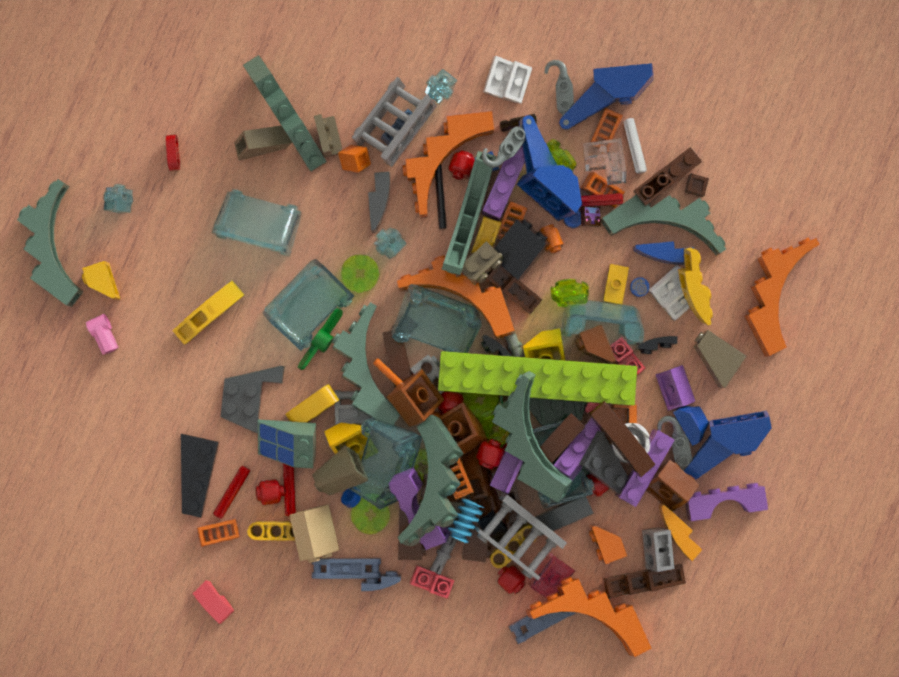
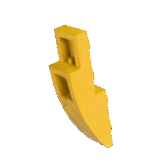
(696, 294)
(208, 312)

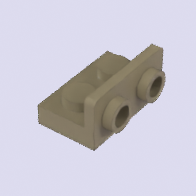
(328, 135)
(481, 263)

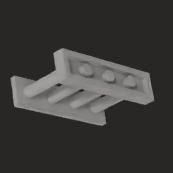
(408, 131)
(537, 529)

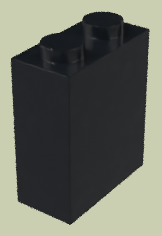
(521, 248)

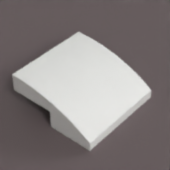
(507, 80)
(670, 295)

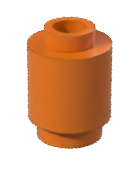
(553, 237)

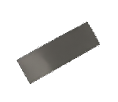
(379, 200)
(566, 514)

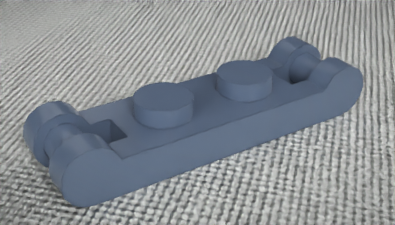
(346, 568)
(536, 625)

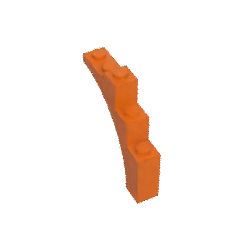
(459, 130)
(489, 303)
(765, 320)
(621, 621)

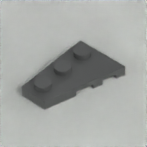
(604, 464)

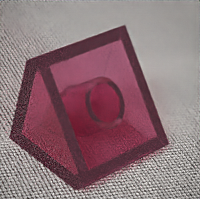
(551, 574)

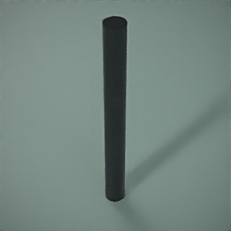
(440, 197)

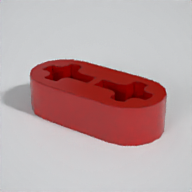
(172, 151)

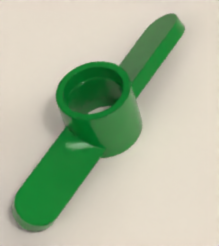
(322, 339)

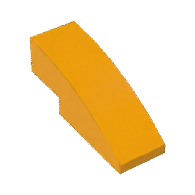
(679, 533)

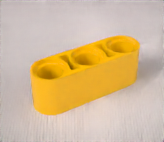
(313, 405)
(267, 534)
(517, 537)

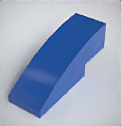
(661, 252)

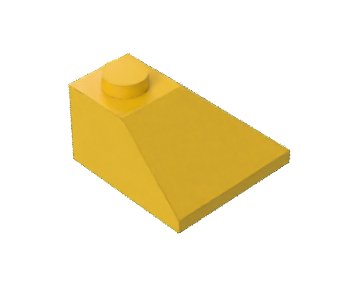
(546, 346)
(348, 435)

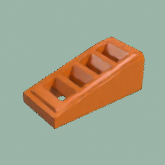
(617, 116)
(599, 179)
(514, 206)
(469, 490)
(202, 540)

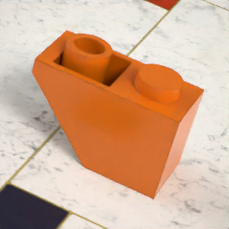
(609, 545)

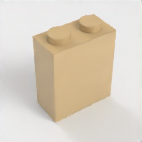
(314, 533)

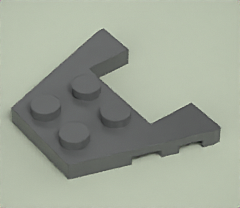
(243, 396)

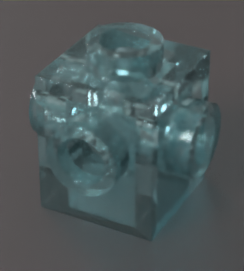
(440, 86)
(118, 199)
(389, 242)

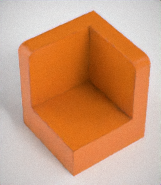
(354, 158)
(626, 413)

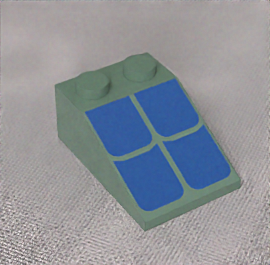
(288, 442)

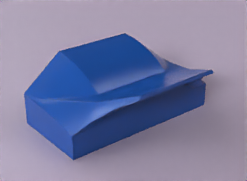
(692, 422)

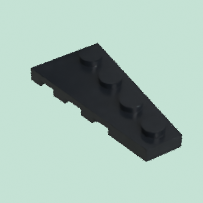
(196, 471)

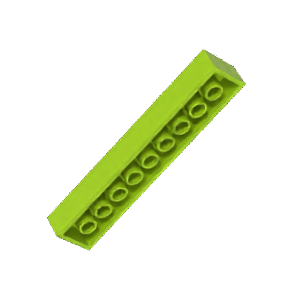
(552, 381)

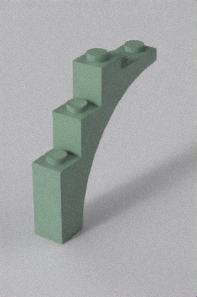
(284, 113)
(666, 212)
(468, 215)
(42, 246)
(352, 346)
(521, 442)
(441, 482)

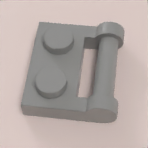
(347, 413)

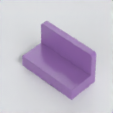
(675, 388)
(506, 473)

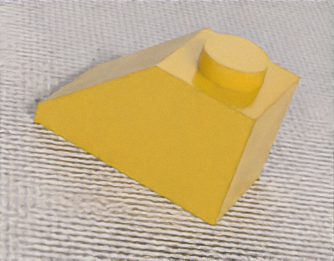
(101, 279)

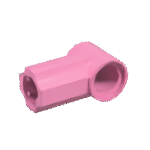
(100, 329)

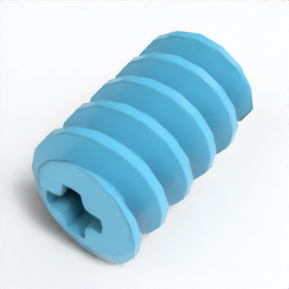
(465, 520)

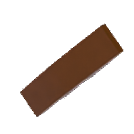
(514, 289)
(397, 357)
(562, 438)
(622, 439)
(643, 581)

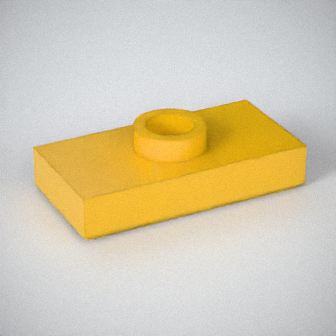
(487, 232)
(615, 284)

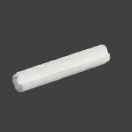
(634, 145)

